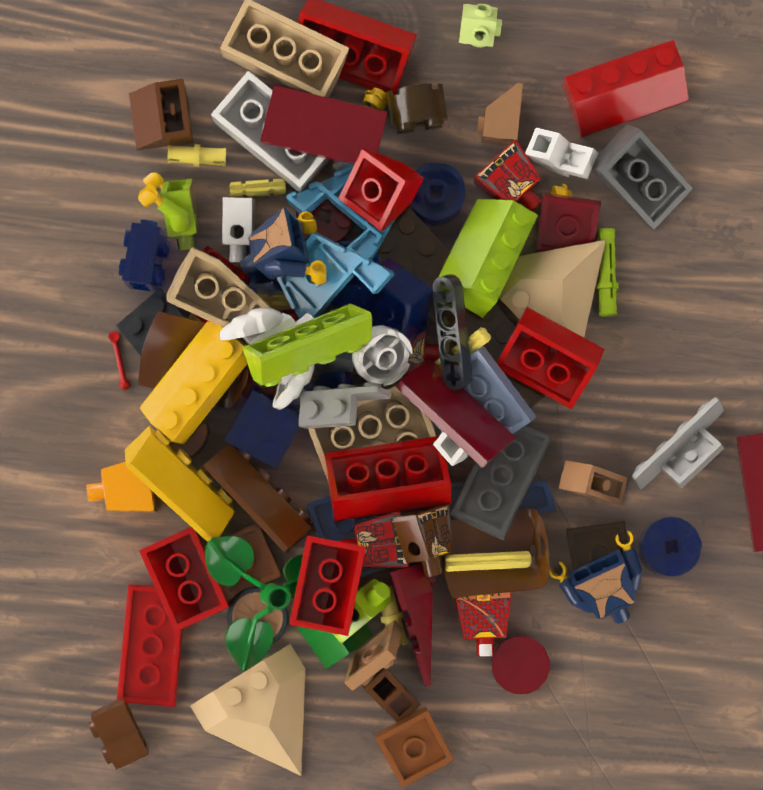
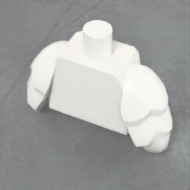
(261, 324)

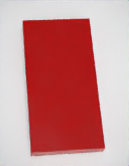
(148, 651)

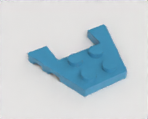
(309, 199)
(340, 266)

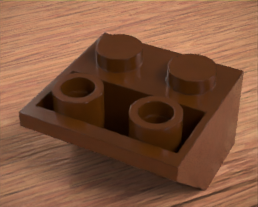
(161, 115)

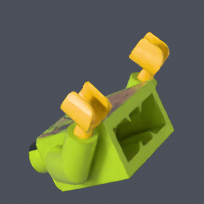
(176, 203)

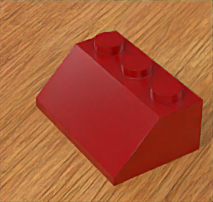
(549, 358)
(183, 579)
(327, 585)

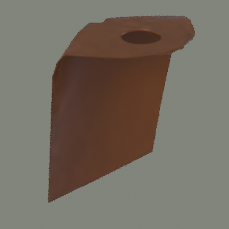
(164, 345)
(523, 533)

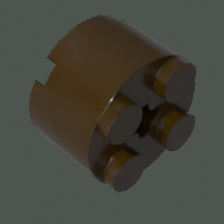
(417, 107)

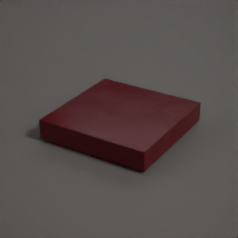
(566, 222)

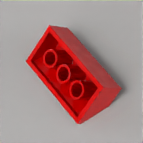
(376, 49)
(626, 88)
(387, 478)

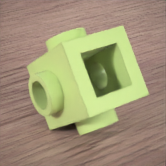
(479, 25)

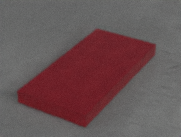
(321, 125)
(456, 413)
(751, 464)

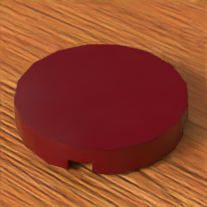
(520, 665)

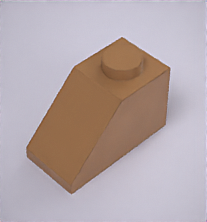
(502, 118)
(593, 482)

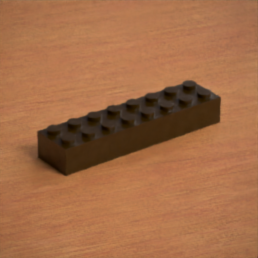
(422, 254)

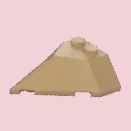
(556, 284)
(261, 710)

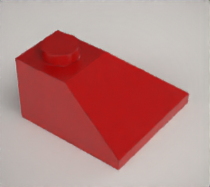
(380, 188)

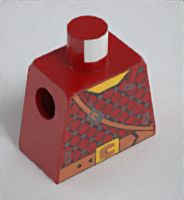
(484, 619)

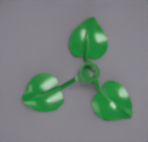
(226, 562)

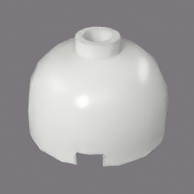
(384, 357)

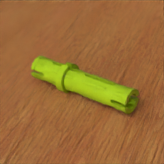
(607, 274)

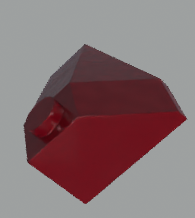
(416, 603)

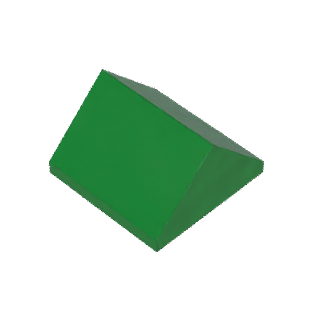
(327, 646)

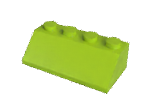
(488, 250)
(308, 344)

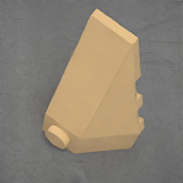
(211, 290)

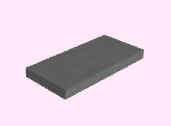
(497, 490)

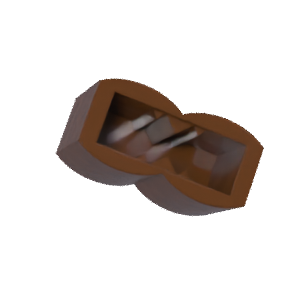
(119, 734)

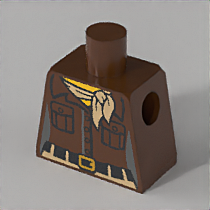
(425, 536)

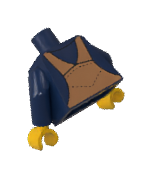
(281, 249)
(604, 584)

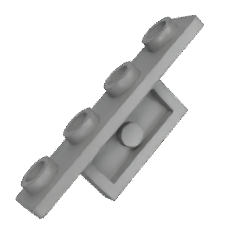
(335, 406)
(686, 451)

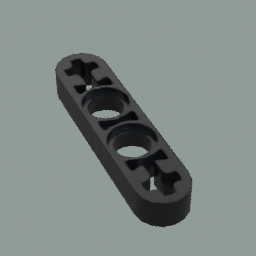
(456, 332)

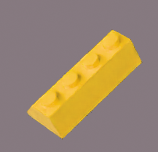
(194, 383)
(179, 483)

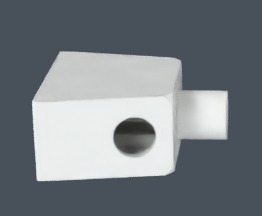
(238, 212)

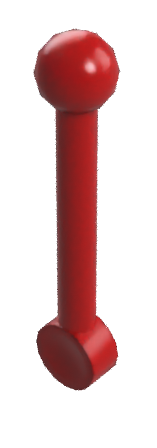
(114, 337)

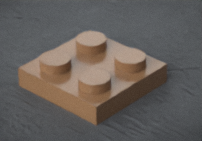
(373, 656)

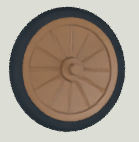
(248, 603)

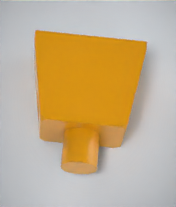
(122, 491)

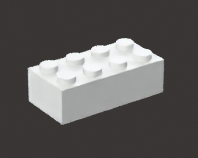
(243, 118)

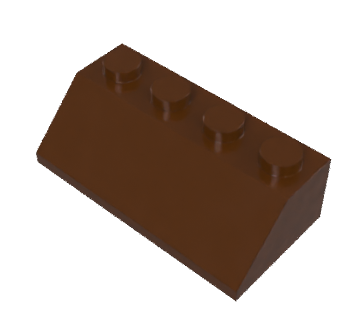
(258, 498)

